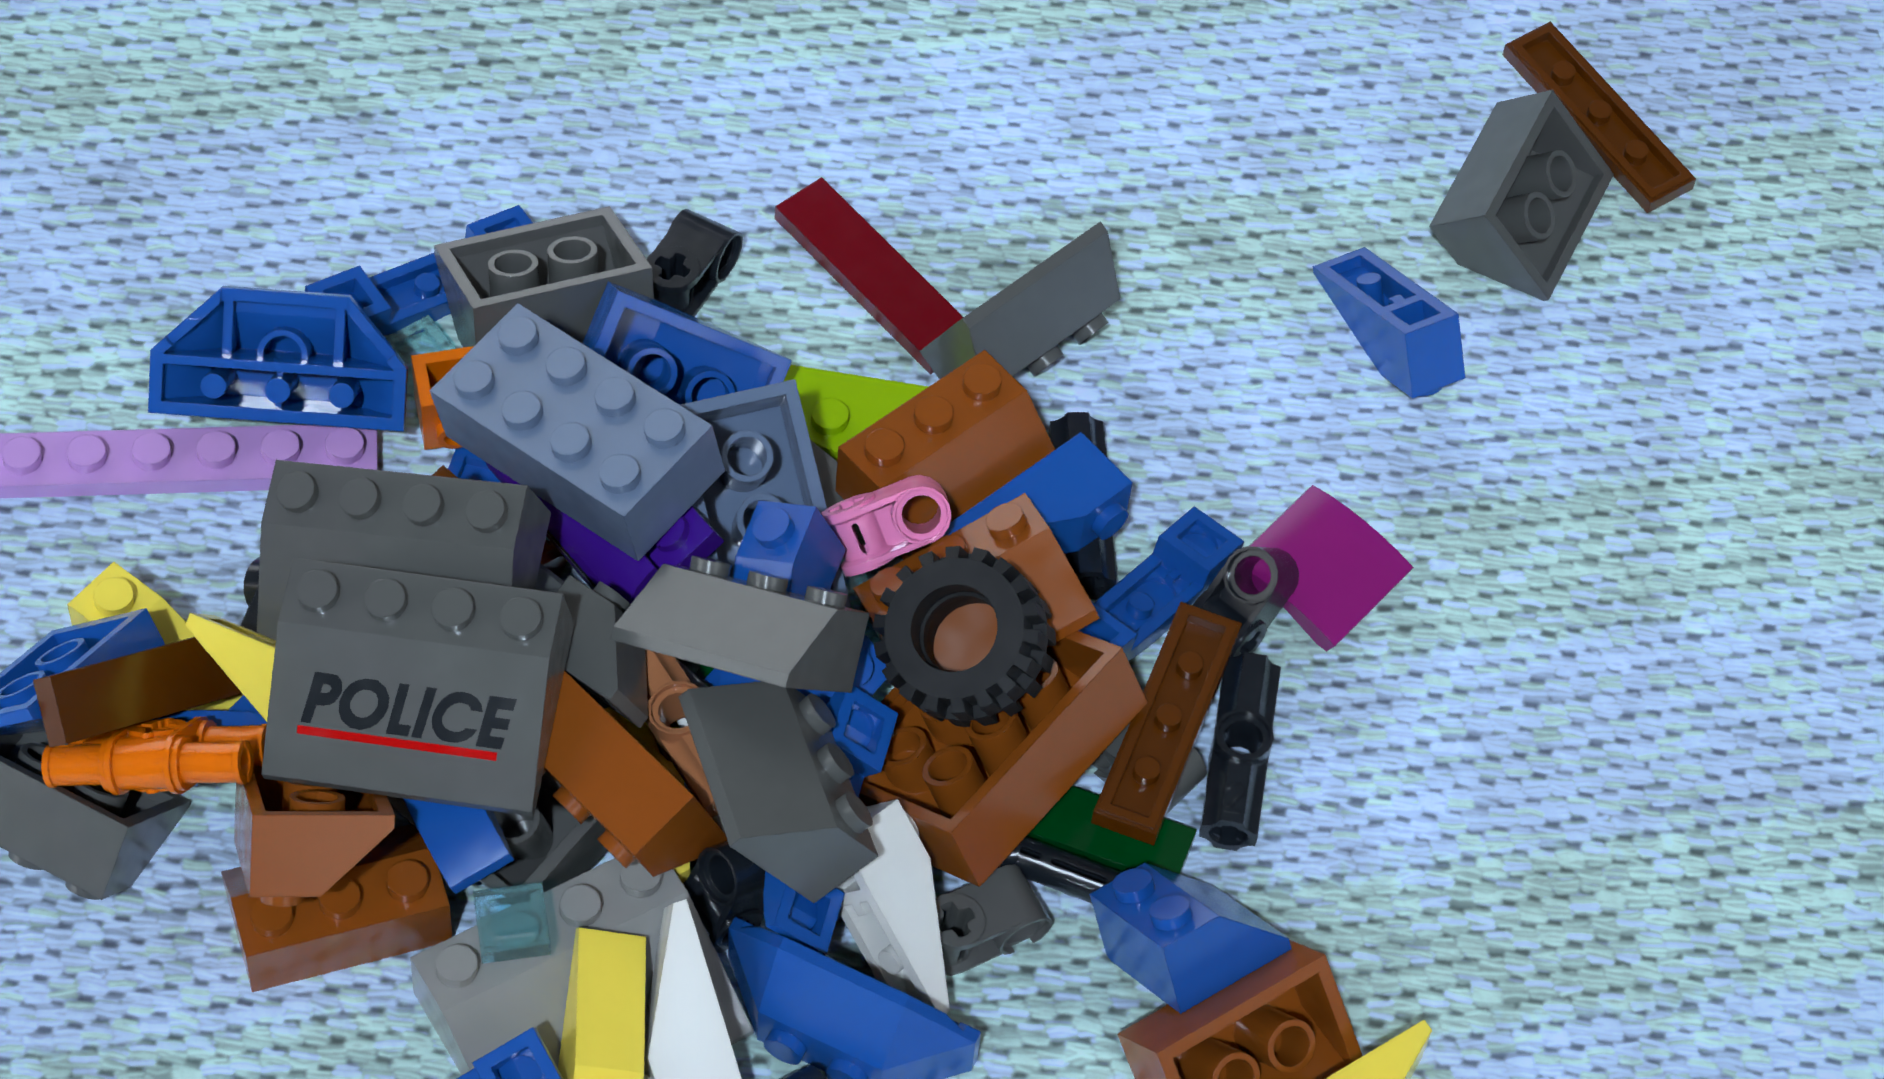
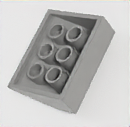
(491, 1003)

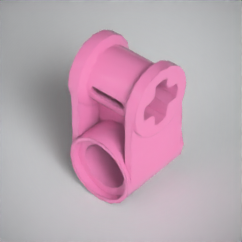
(883, 525)

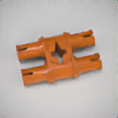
(157, 757)

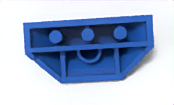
(280, 361)
(840, 1017)

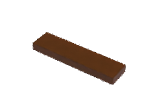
(1616, 132)
(129, 690)
(1168, 726)

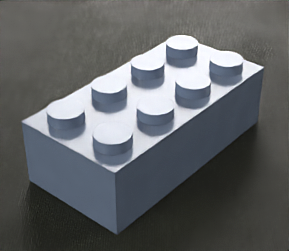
(578, 431)
(764, 459)

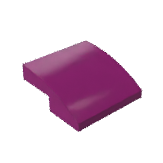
(1340, 565)

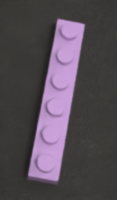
(171, 458)

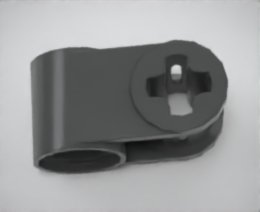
(989, 919)

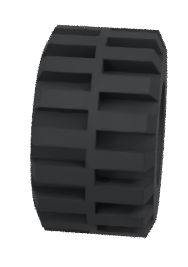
(923, 604)

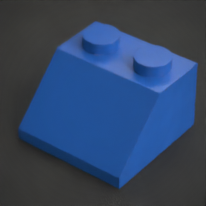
(1181, 934)

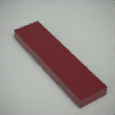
(867, 267)

